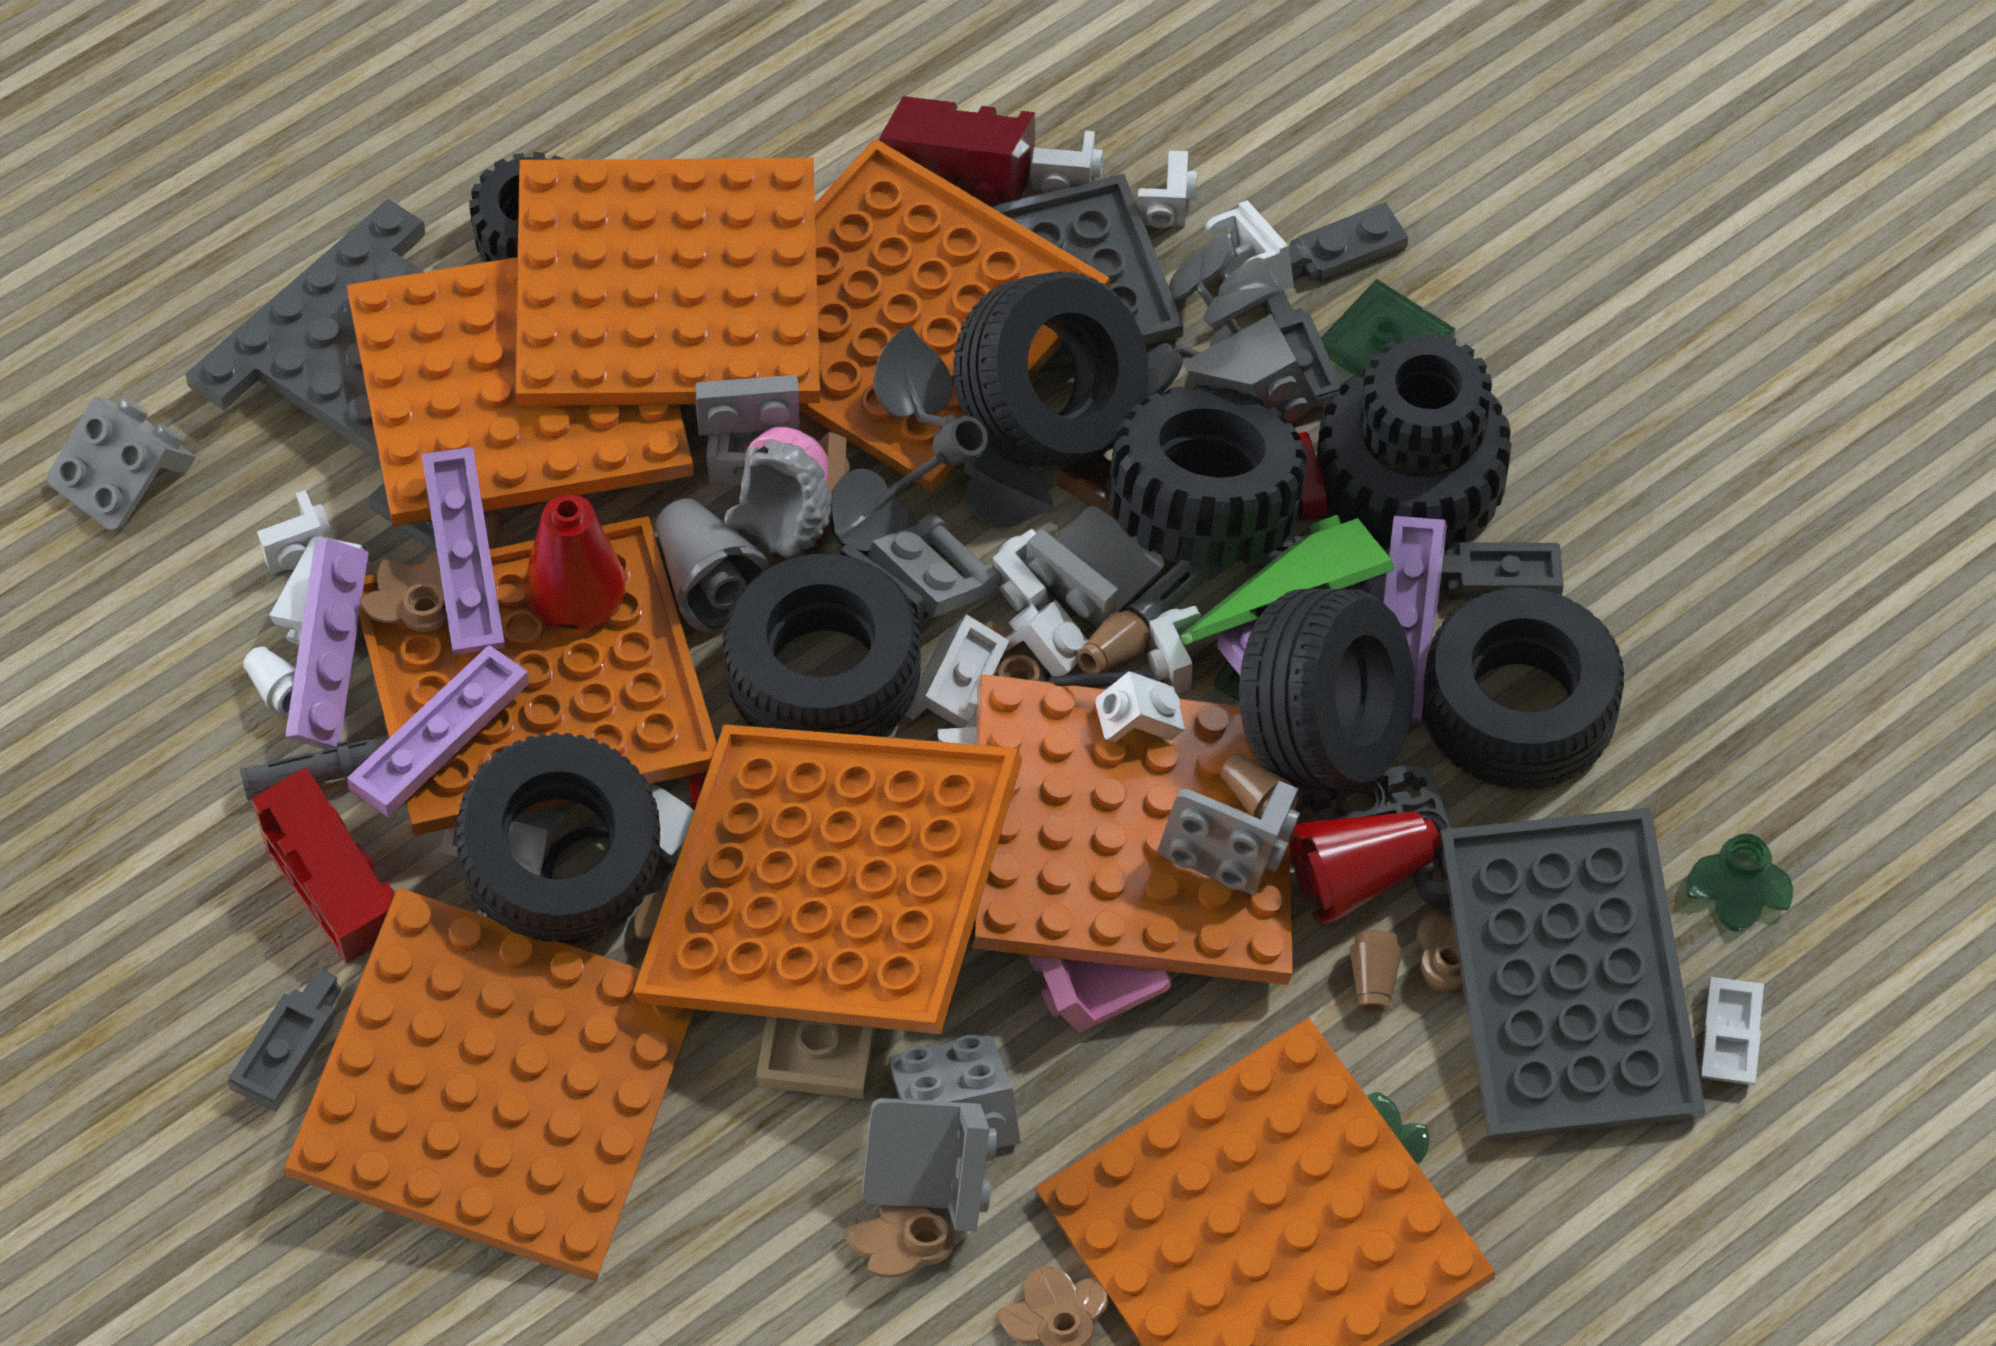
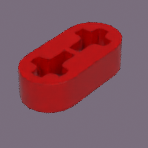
(1313, 497)

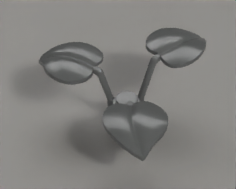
(1239, 292)
(916, 381)

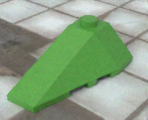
(1328, 559)

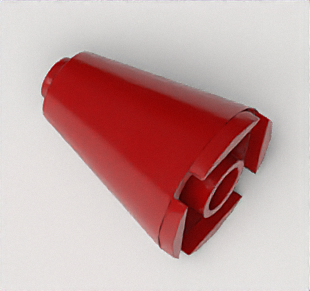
(573, 567)
(1358, 858)

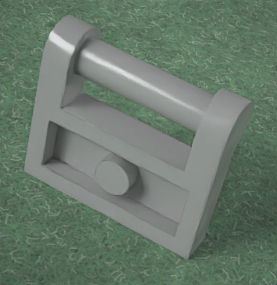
(918, 566)

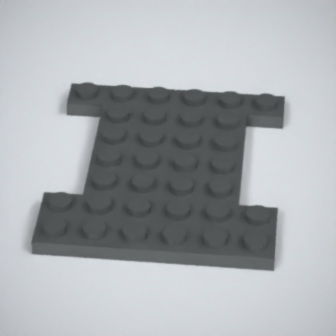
(308, 342)

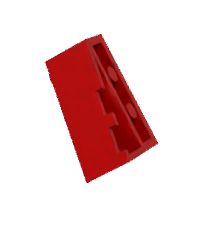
(323, 863)

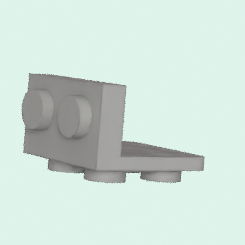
(747, 404)
(115, 460)
(1093, 565)
(1228, 841)
(960, 1073)
(929, 1157)

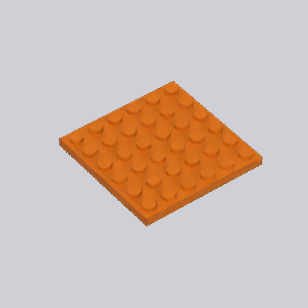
(902, 254)
(664, 278)
(444, 379)
(611, 683)
(1083, 837)
(830, 878)
(491, 1086)
(1266, 1213)

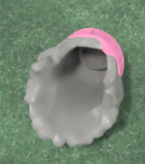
(783, 492)

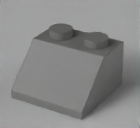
(1258, 365)

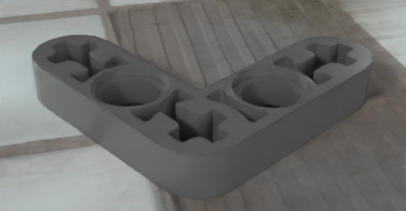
(1427, 805)

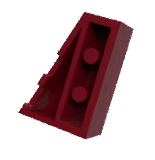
(971, 150)

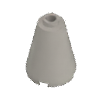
(705, 562)

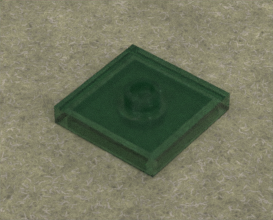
(1374, 321)

